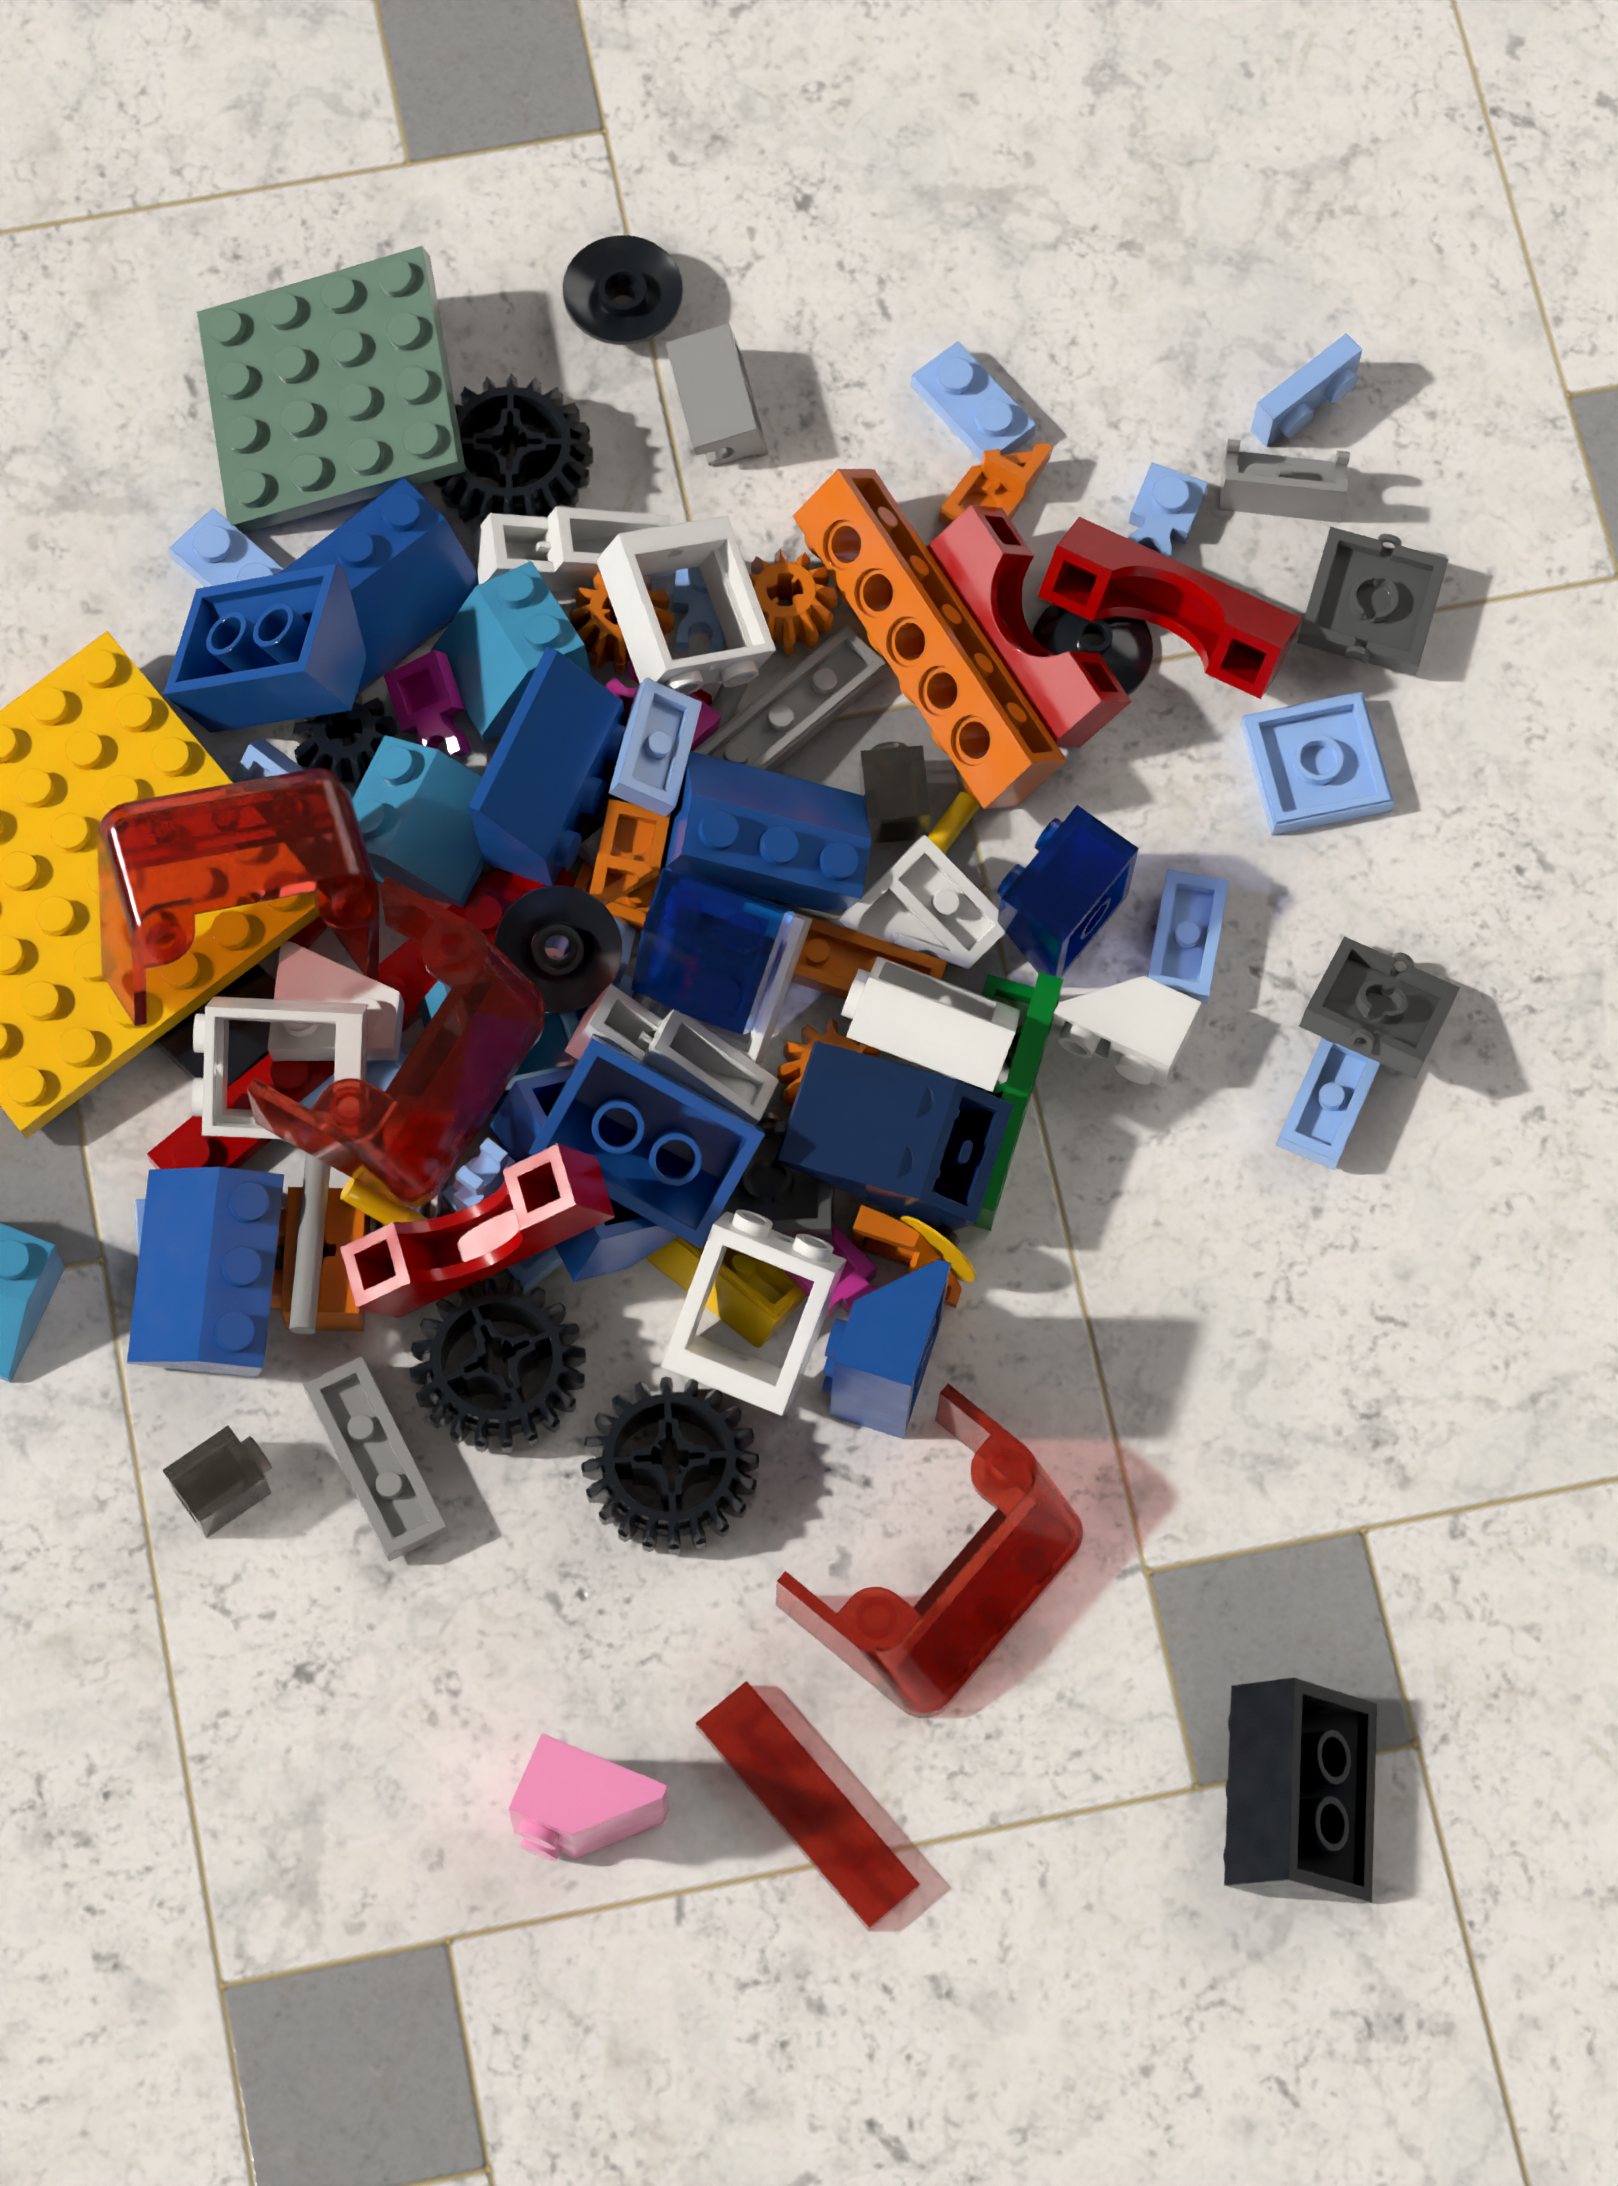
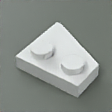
(927, 908)
(311, 977)

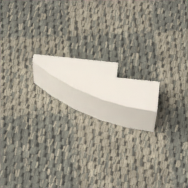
(559, 545)
(678, 1049)

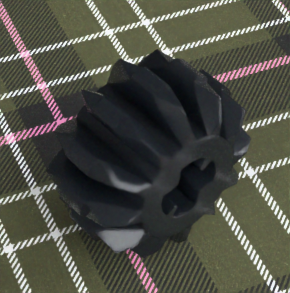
(322, 746)

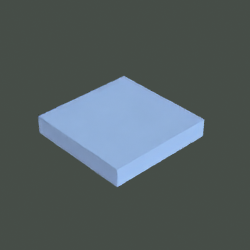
(1317, 763)

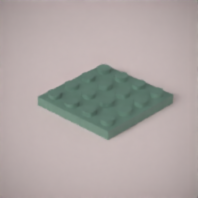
(330, 390)

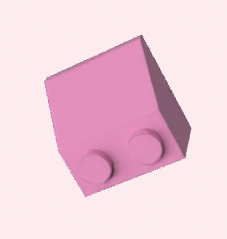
(581, 1802)

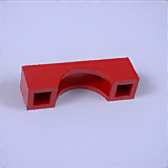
(987, 569)
(1113, 576)
(425, 1260)

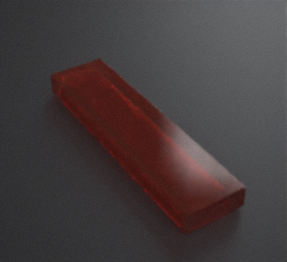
(807, 1806)

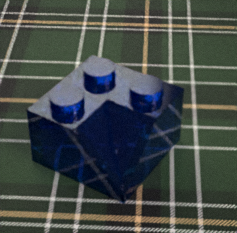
(1066, 890)
(709, 950)

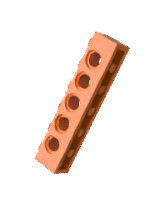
(874, 548)

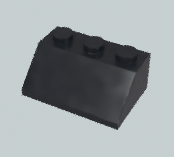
(1300, 1792)

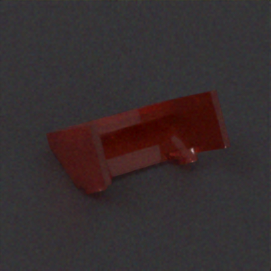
(224, 851)
(425, 1120)
(933, 1650)

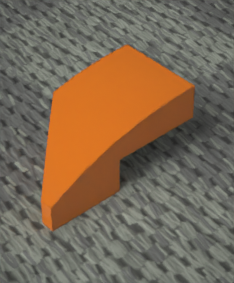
(997, 482)
(628, 850)
(898, 1242)

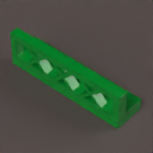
(1023, 1071)

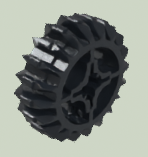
(558, 460)
(523, 1353)
(641, 1467)

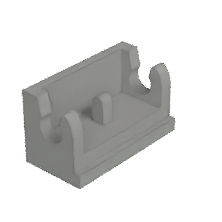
(716, 396)
(1283, 484)

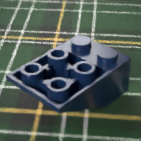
(895, 1135)

